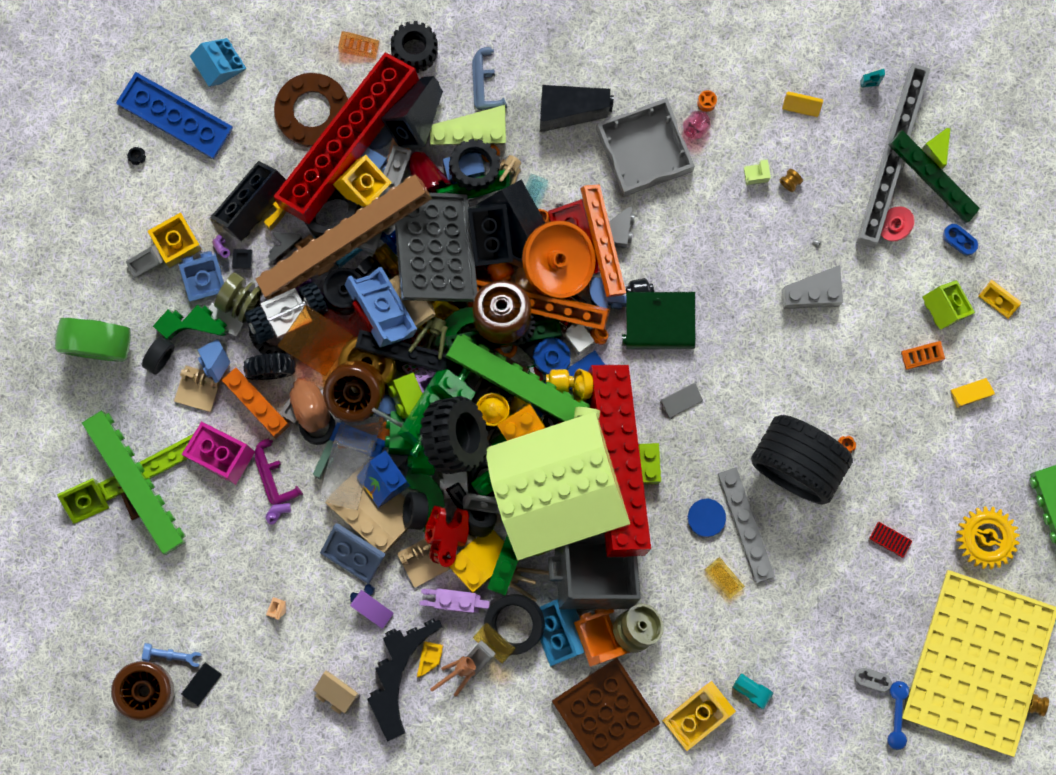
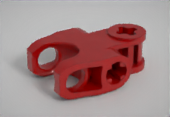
(446, 537)

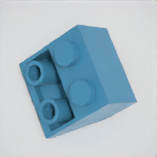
(217, 61)

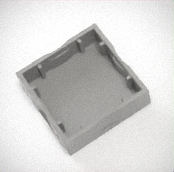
(645, 147)

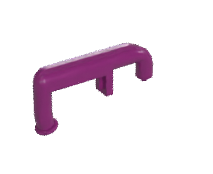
(267, 477)

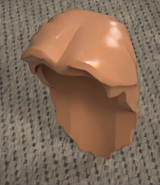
(309, 405)

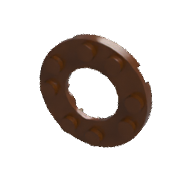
(292, 91)

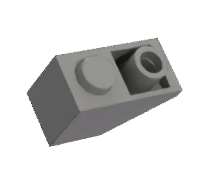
(620, 227)

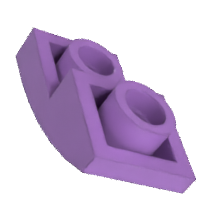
(371, 609)

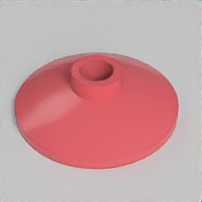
(895, 217)

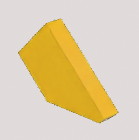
(429, 658)

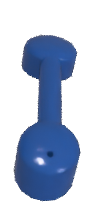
(897, 739)

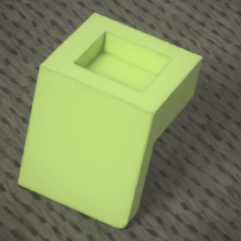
(757, 173)

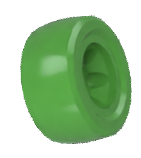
(92, 339)

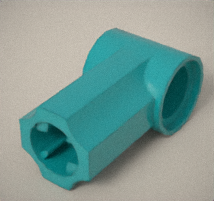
(755, 692)

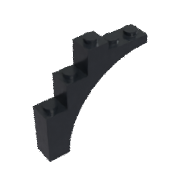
(401, 648)

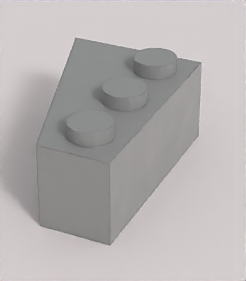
(815, 291)

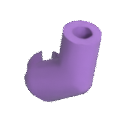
(218, 245)
(275, 512)

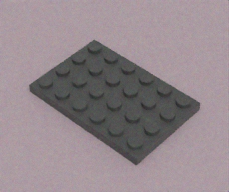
(437, 251)

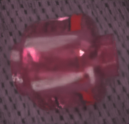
(697, 124)

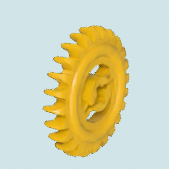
(1005, 545)

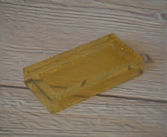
(724, 578)
(495, 642)

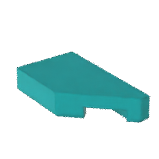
(872, 79)

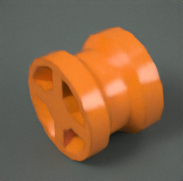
(709, 98)

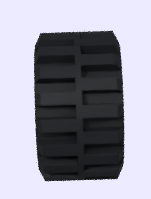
(416, 32)

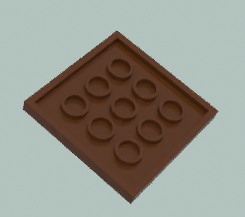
(605, 712)

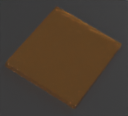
(315, 340)

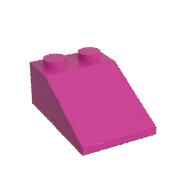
(218, 452)

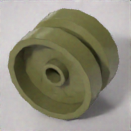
(638, 628)

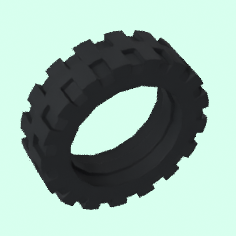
(474, 147)

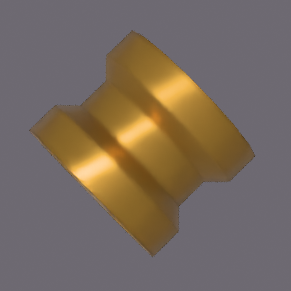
(791, 180)
(1039, 705)

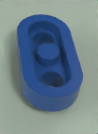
(961, 238)

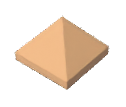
(277, 608)

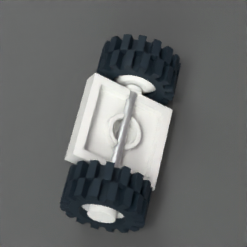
(282, 310)

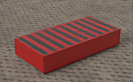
(890, 539)

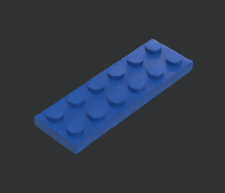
(174, 115)

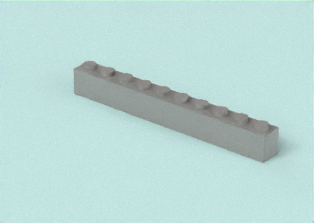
(891, 161)

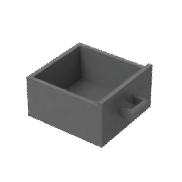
(592, 579)

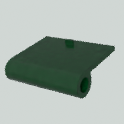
(660, 320)

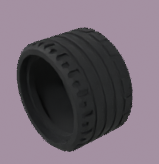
(802, 459)

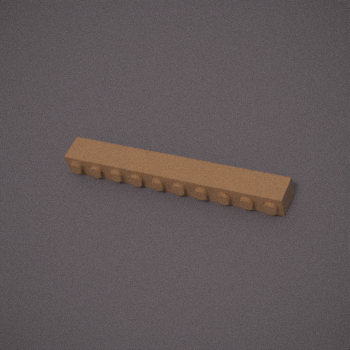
(344, 237)

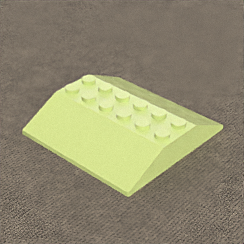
(556, 486)

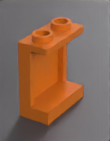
(598, 637)

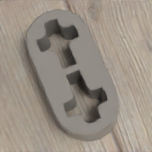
(874, 675)

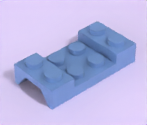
(382, 307)

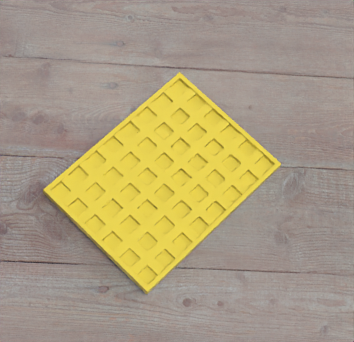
(980, 663)

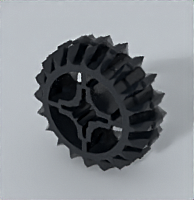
(269, 366)

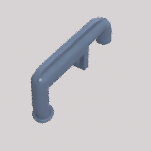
(478, 81)

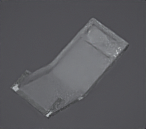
(350, 461)

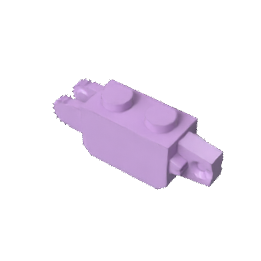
(455, 601)

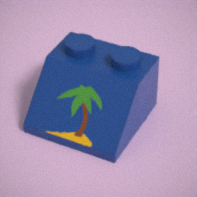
(384, 479)

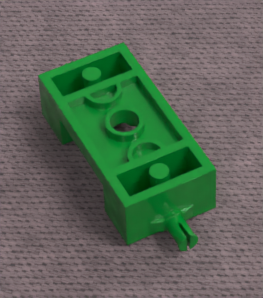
(442, 386)

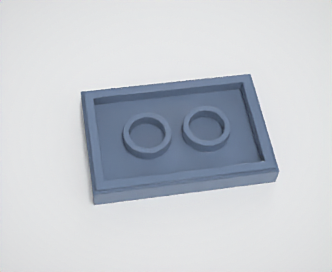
(352, 553)

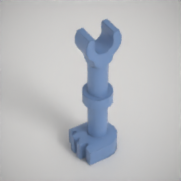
(149, 651)

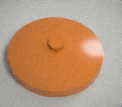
(558, 259)

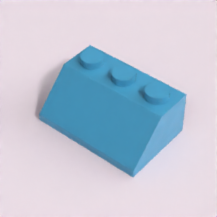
(560, 635)

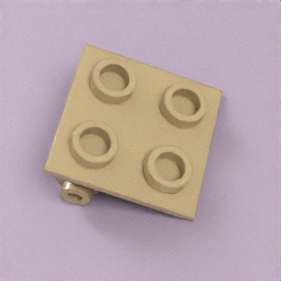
(196, 389)
(418, 563)

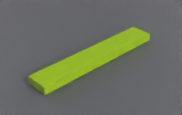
(153, 466)

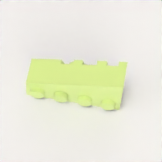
(483, 125)

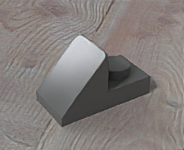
(287, 243)

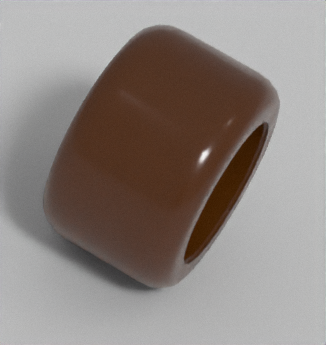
(501, 325)
(343, 401)
(127, 686)

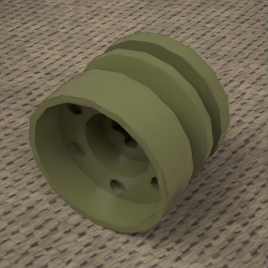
(237, 297)

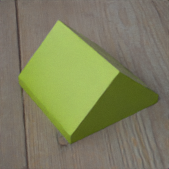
(938, 148)
(83, 500)

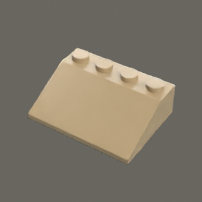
(376, 525)

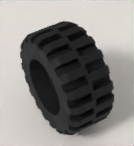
(454, 435)

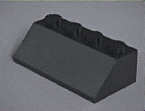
(249, 201)

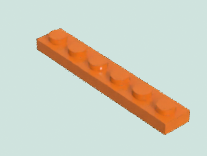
(603, 240)

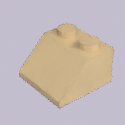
(335, 692)

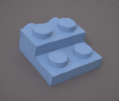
(201, 275)

